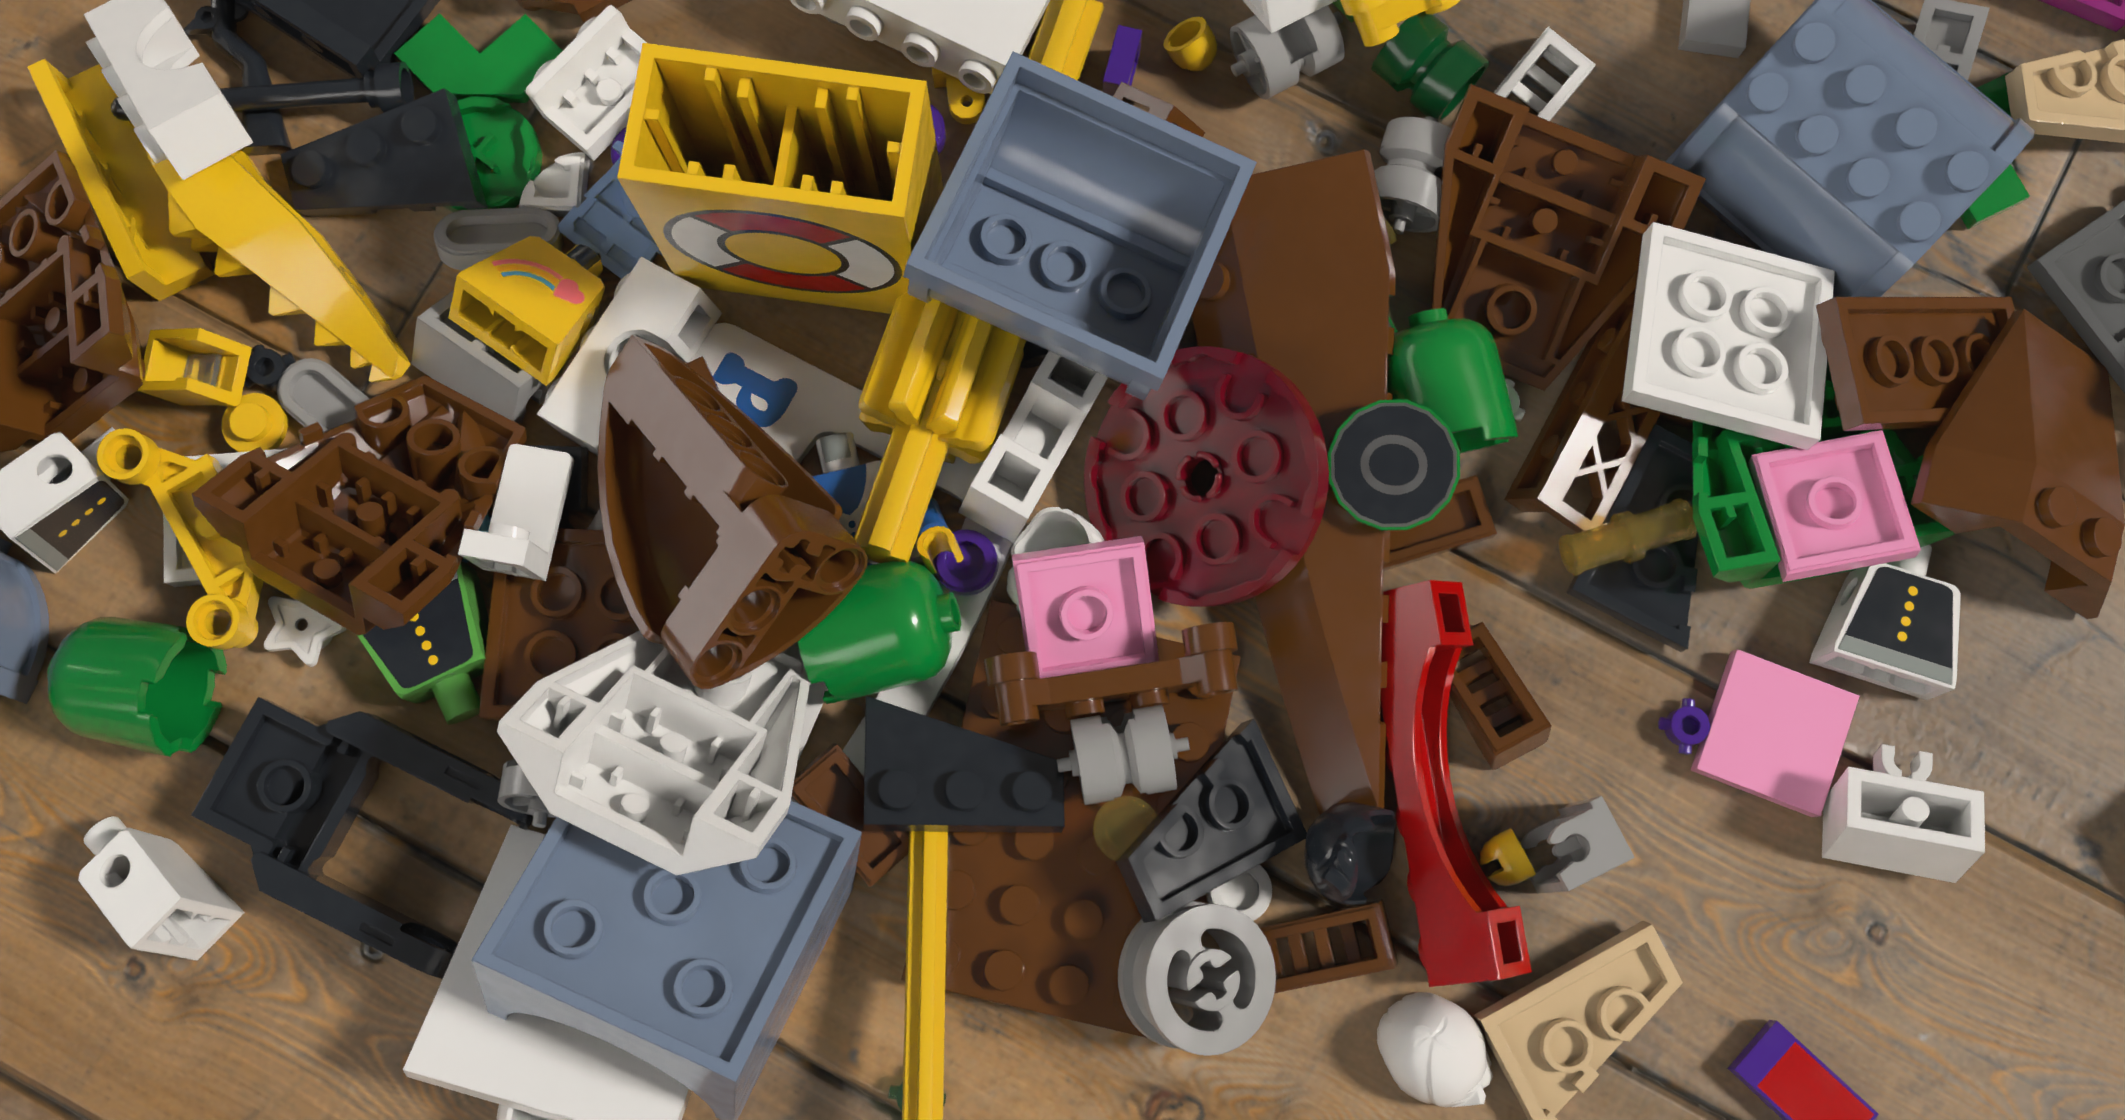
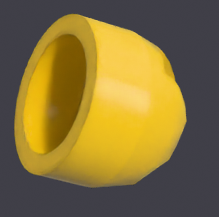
(1191, 44)
(1511, 856)

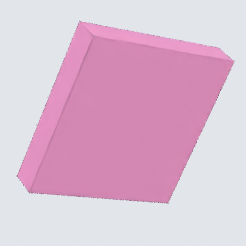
(1834, 506)
(1086, 606)
(1775, 733)

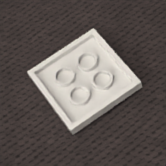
(1728, 336)

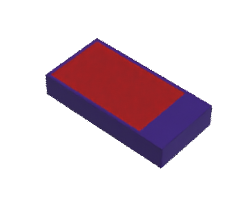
(1795, 1080)

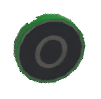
(1394, 464)

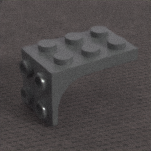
(2088, 286)

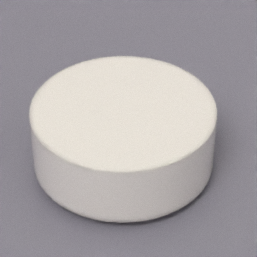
(1246, 893)

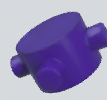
(1685, 726)

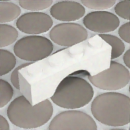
(172, 106)

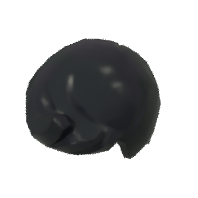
(1349, 850)

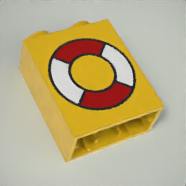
(781, 175)

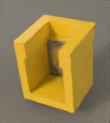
(195, 367)

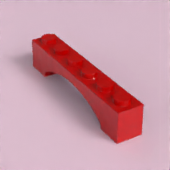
(1460, 917)

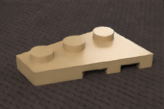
(2072, 94)
(1576, 1016)

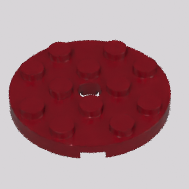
(1262, 500)

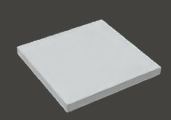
(529, 1058)

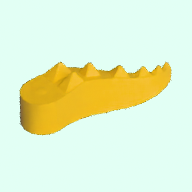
(260, 233)

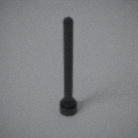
(382, 88)

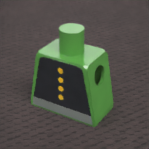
(438, 649)

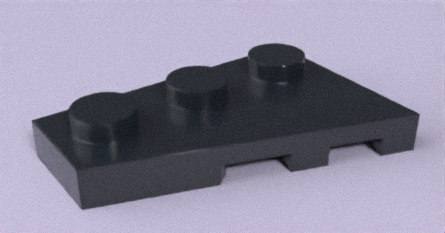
(391, 161)
(1658, 589)
(953, 779)
(1213, 828)

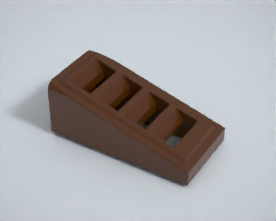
(1522, 705)
(1379, 932)

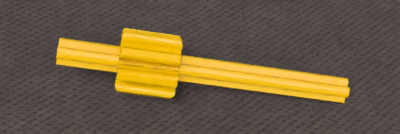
(942, 372)

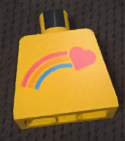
(531, 303)

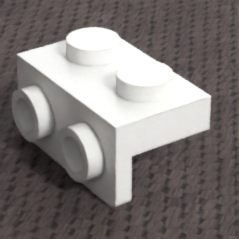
(590, 83)

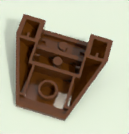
(1543, 230)
(2036, 456)

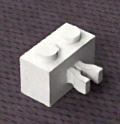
(1903, 820)

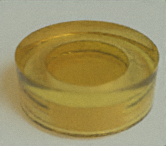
(1120, 824)

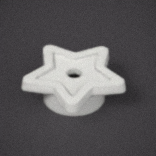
(287, 636)

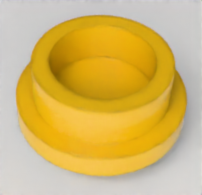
(255, 423)

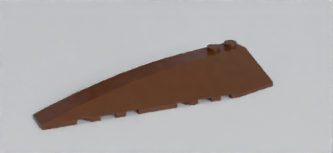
(1310, 293)

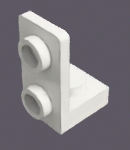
(523, 515)

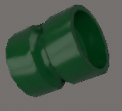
(1429, 65)

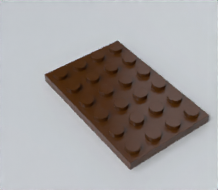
(1048, 913)

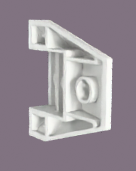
(659, 762)

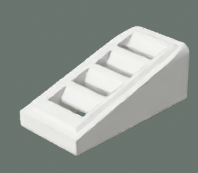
(1563, 57)

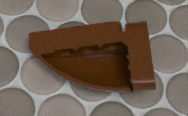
(712, 522)

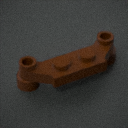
(1023, 693)

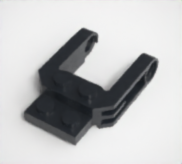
(294, 797)

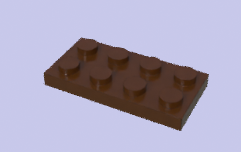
(1905, 356)

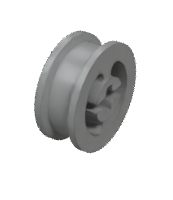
(1225, 1000)

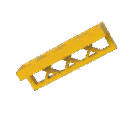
(119, 182)

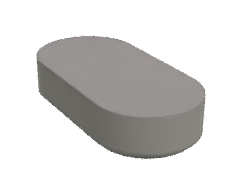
(477, 234)
(318, 393)

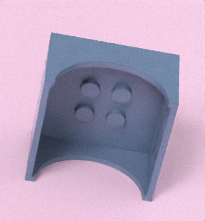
(670, 964)

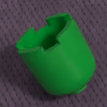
(1455, 374)
(883, 633)
(136, 685)

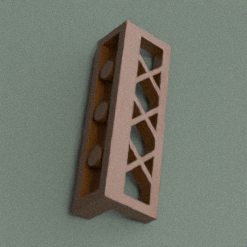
(1573, 431)

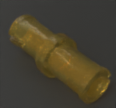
(1627, 536)

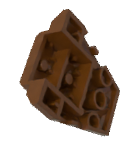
(63, 312)
(368, 511)

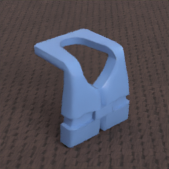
(610, 224)

